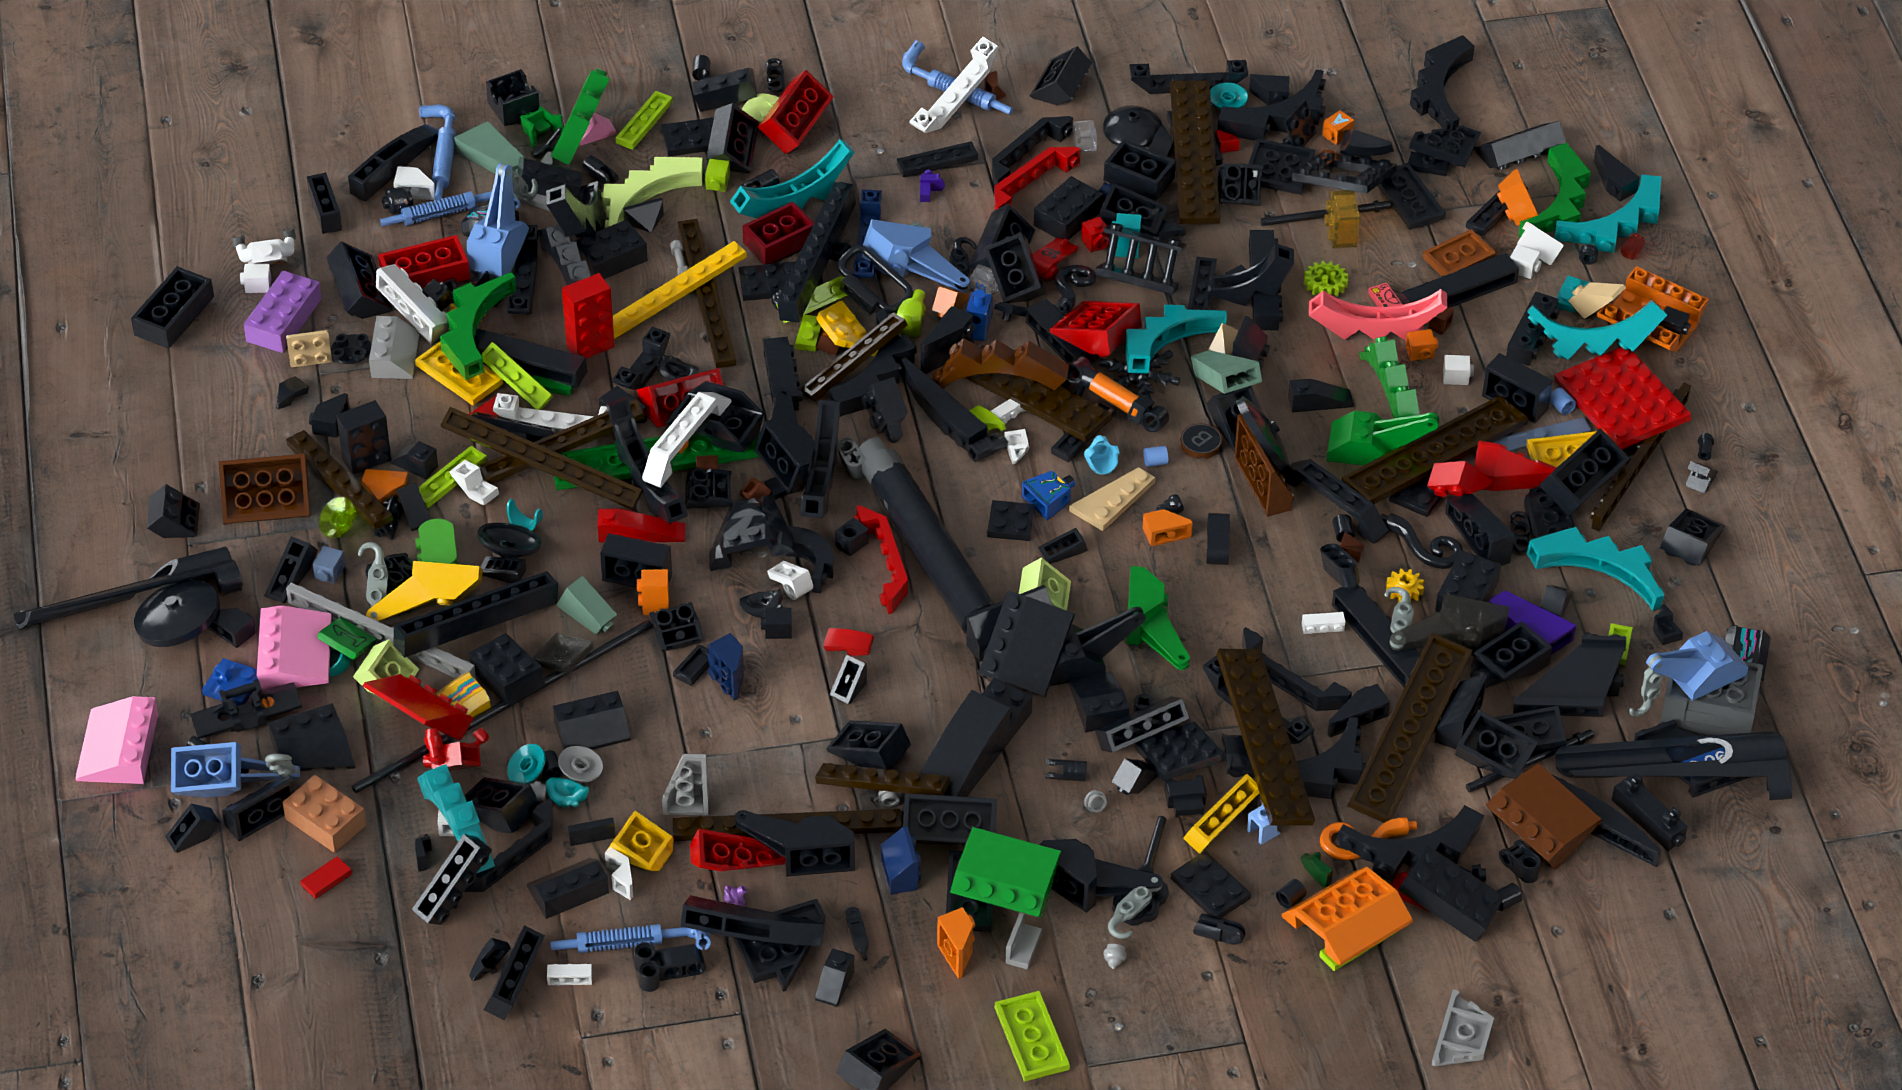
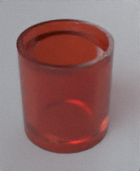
(1632, 246)

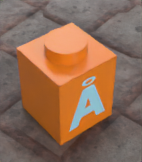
(1335, 127)

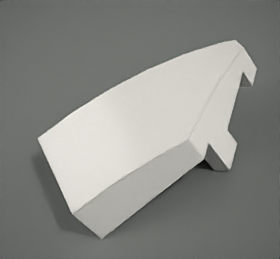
(1017, 444)

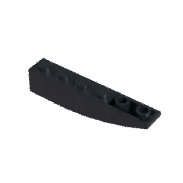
(383, 163)
(749, 923)

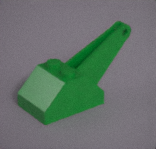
(1366, 436)
(1156, 630)

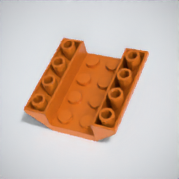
(1644, 286)
(1352, 914)

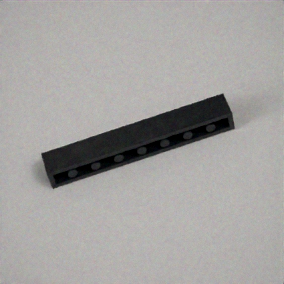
(475, 614)

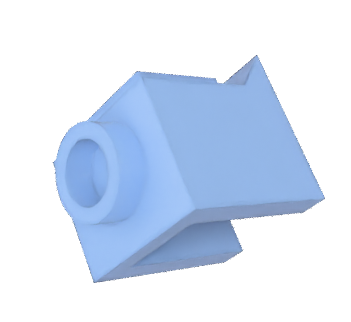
(1259, 819)

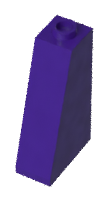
(1547, 625)

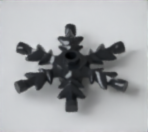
(1141, 379)

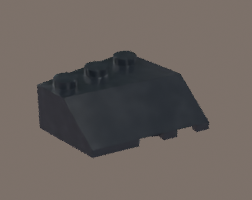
(312, 739)

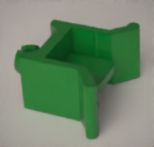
(540, 122)

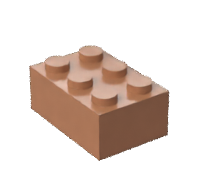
(324, 813)

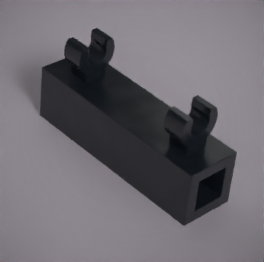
(1650, 812)

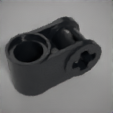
(1521, 861)

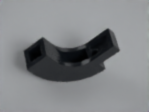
(816, 550)

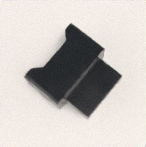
(1186, 796)

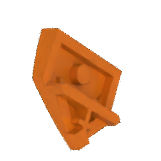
(383, 482)

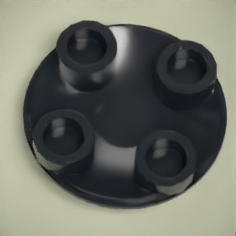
(350, 348)

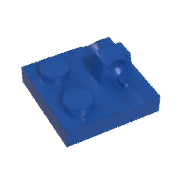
(229, 676)

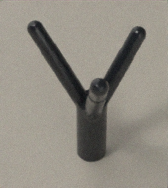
(547, 146)

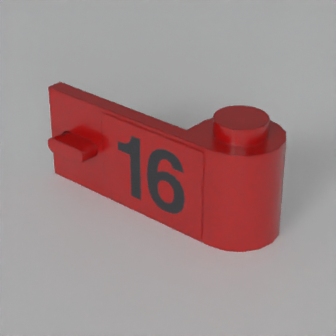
(1051, 255)

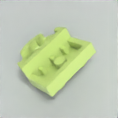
(760, 106)

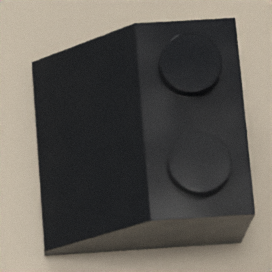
(1251, 342)

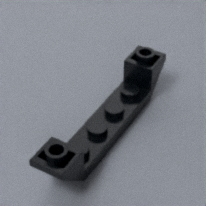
(1160, 84)
(1054, 127)
(525, 274)
(1370, 522)
(1331, 699)
(1296, 730)
(520, 850)

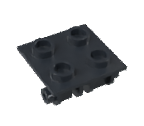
(1300, 126)

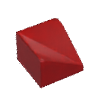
(1227, 142)

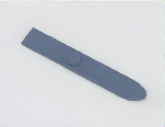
(1518, 441)

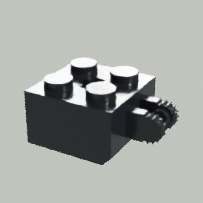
(885, 408)

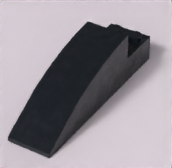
(978, 736)

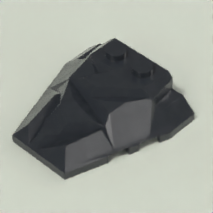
(749, 526)

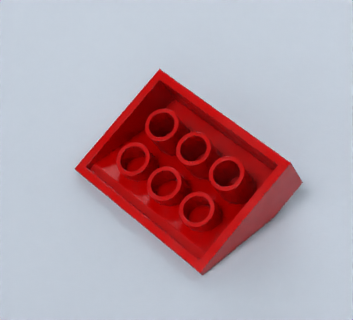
(1098, 325)
(422, 703)

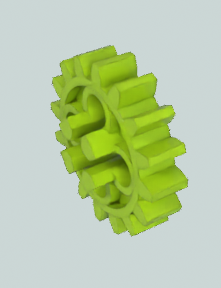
(1326, 278)

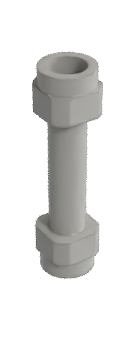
(678, 250)

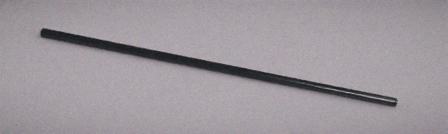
(414, 755)

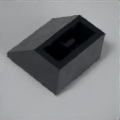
(172, 514)

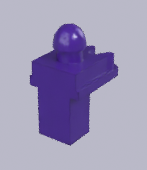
(928, 183)

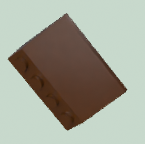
(1261, 472)
(264, 488)
(1544, 814)

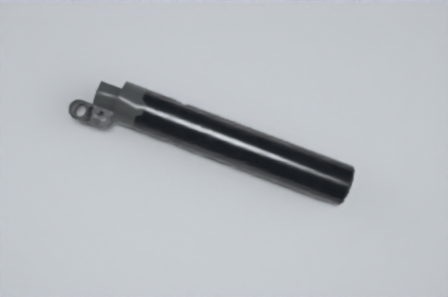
(917, 524)

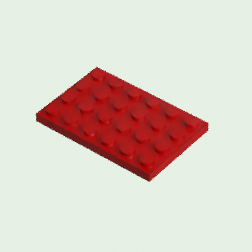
(1622, 397)

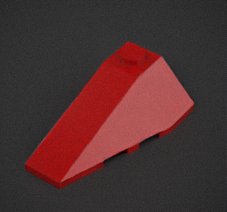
(666, 396)
(1509, 469)
(637, 526)
(730, 852)

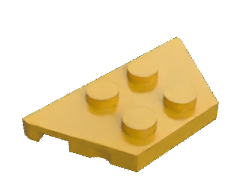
(841, 325)

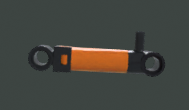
(1138, 408)

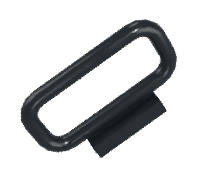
(860, 292)

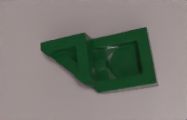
(1317, 869)

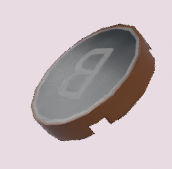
(1201, 440)

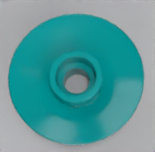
(1228, 95)
(526, 764)

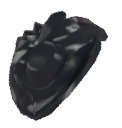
(674, 368)
(757, 602)

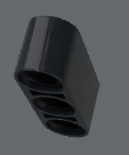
(1218, 538)
(1340, 565)

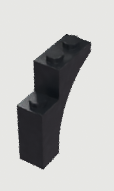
(1262, 277)

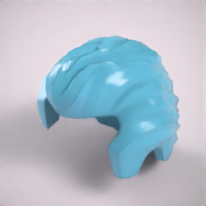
(1102, 456)

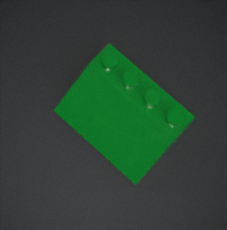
(1006, 872)

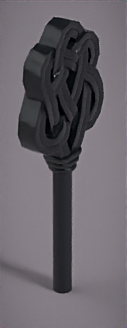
(1151, 911)

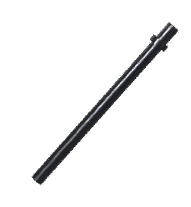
(1375, 206)
(1577, 739)

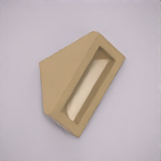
(1224, 339)

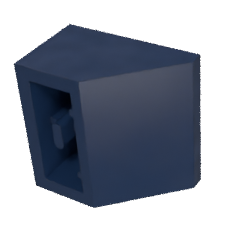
(727, 664)
(901, 862)

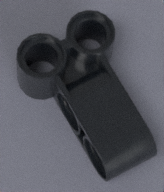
(666, 964)

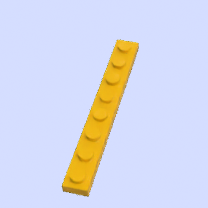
(677, 288)

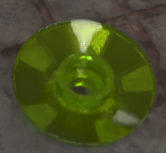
(337, 517)

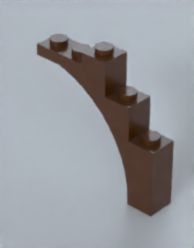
(1027, 361)

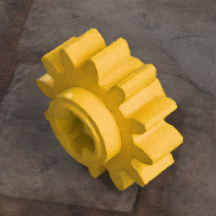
(1407, 581)

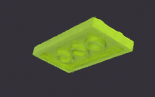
(1031, 1036)

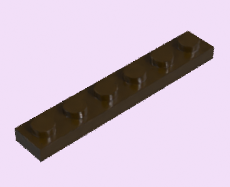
(854, 356)
(882, 779)

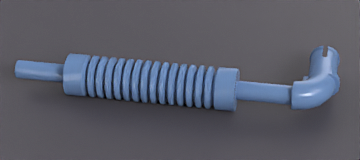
(942, 81)
(444, 147)
(439, 208)
(630, 937)

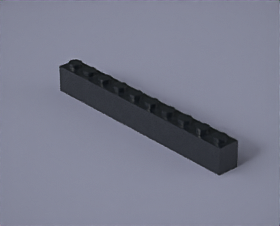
(816, 252)

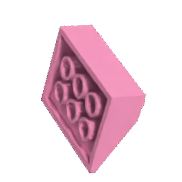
(291, 647)
(118, 741)

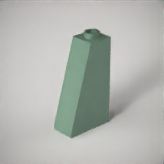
(487, 148)
(1226, 371)

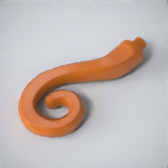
(1389, 829)

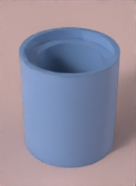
(1562, 401)
(1155, 456)

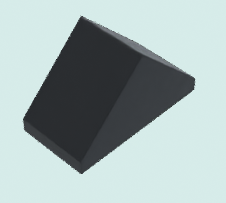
(850, 679)

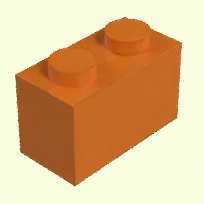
(654, 590)

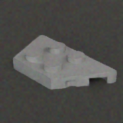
(1462, 1033)

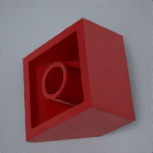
(1456, 479)

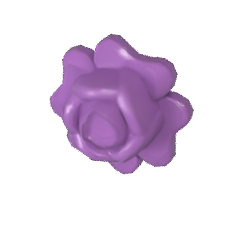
(735, 895)

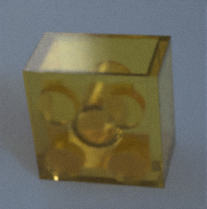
(1342, 219)

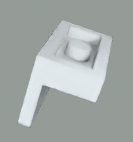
(1540, 241)

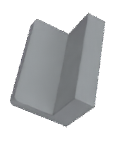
(1022, 943)

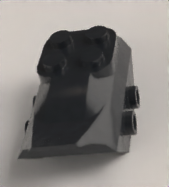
(734, 427)

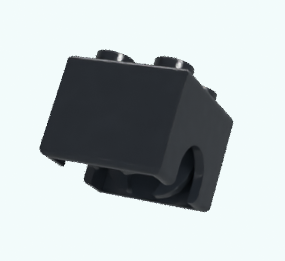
(511, 97)

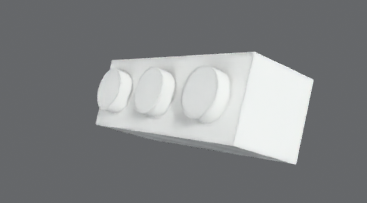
(1007, 410)
(1323, 622)
(569, 974)

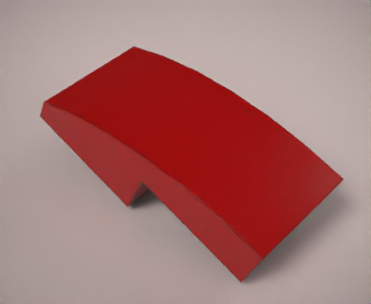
(850, 640)

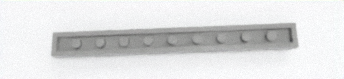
(433, 657)

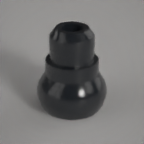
(1172, 504)

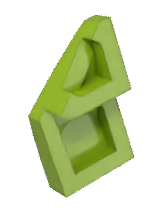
(988, 418)

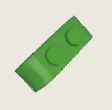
(436, 542)

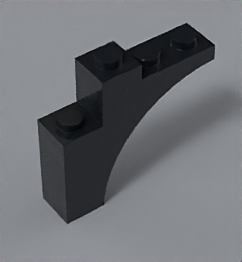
(1338, 764)

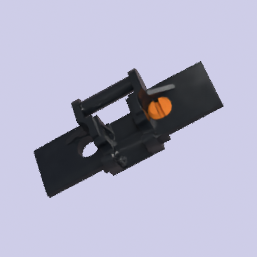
(249, 715)

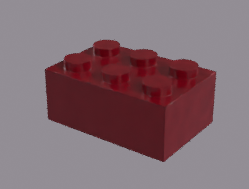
(777, 233)

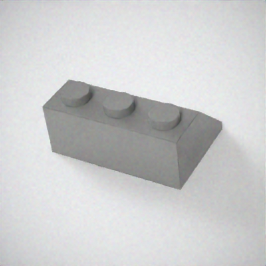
(393, 348)

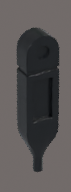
(857, 931)

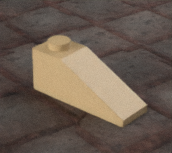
(1594, 296)

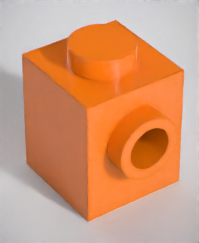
(1421, 345)

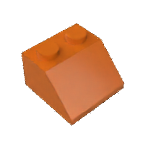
(1517, 198)
(956, 939)

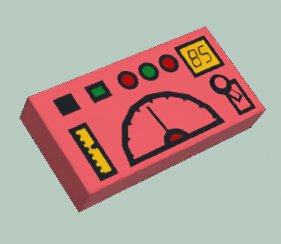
(1383, 296)

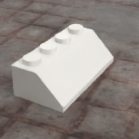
(411, 302)

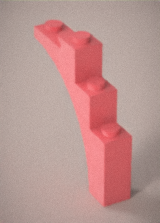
(1348, 318)

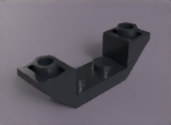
(644, 367)

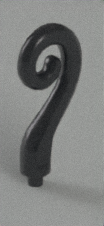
(1068, 296)
(1404, 529)

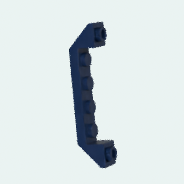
(869, 209)

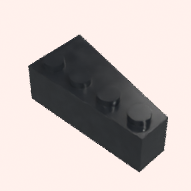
(1481, 528)

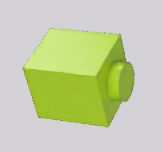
(717, 175)

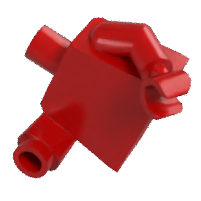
(455, 755)

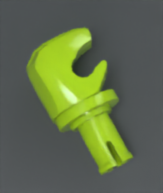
(912, 311)

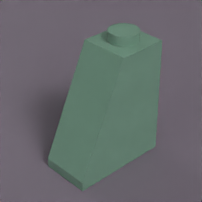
(587, 606)

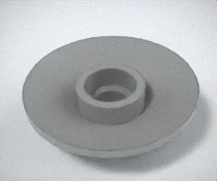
(580, 763)

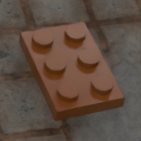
(1458, 253)

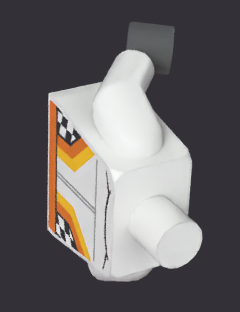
(267, 251)

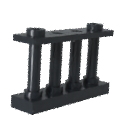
(1127, 273)

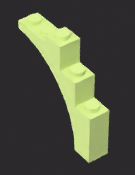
(642, 185)

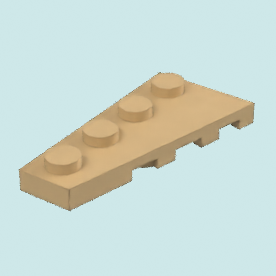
(1110, 501)

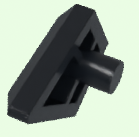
(1009, 309)

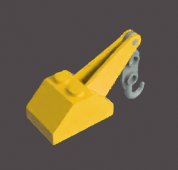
(429, 582)

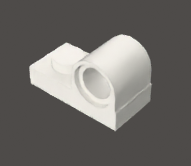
(794, 579)

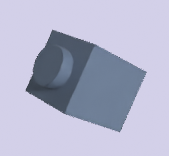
(329, 564)

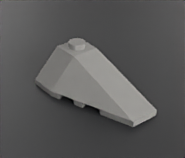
(688, 788)

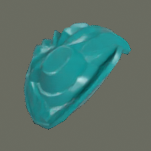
(566, 792)

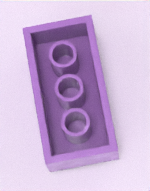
(282, 311)

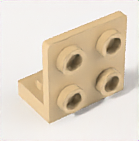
(309, 348)

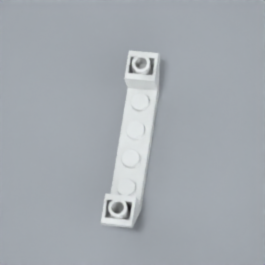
(934, 119)
(508, 407)
(658, 464)

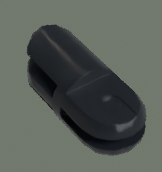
(1219, 929)

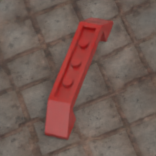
(1062, 157)
(897, 590)

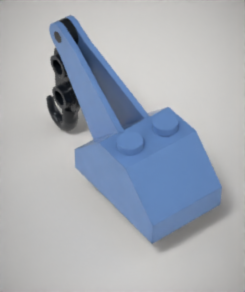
(908, 250)

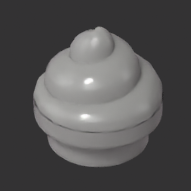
(539, 790)
(889, 798)
(1095, 801)
(1115, 955)

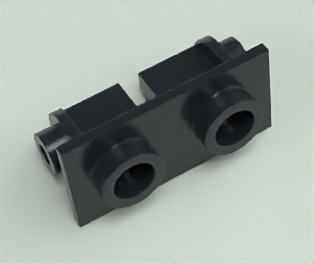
(396, 510)

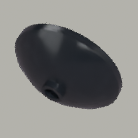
(1131, 124)
(509, 540)

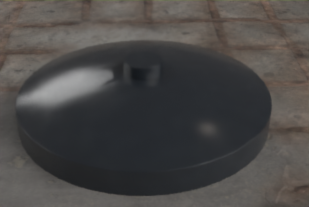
(1265, 432)
(176, 613)

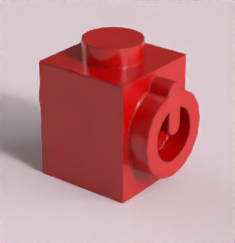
(1093, 235)

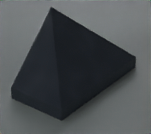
(645, 214)

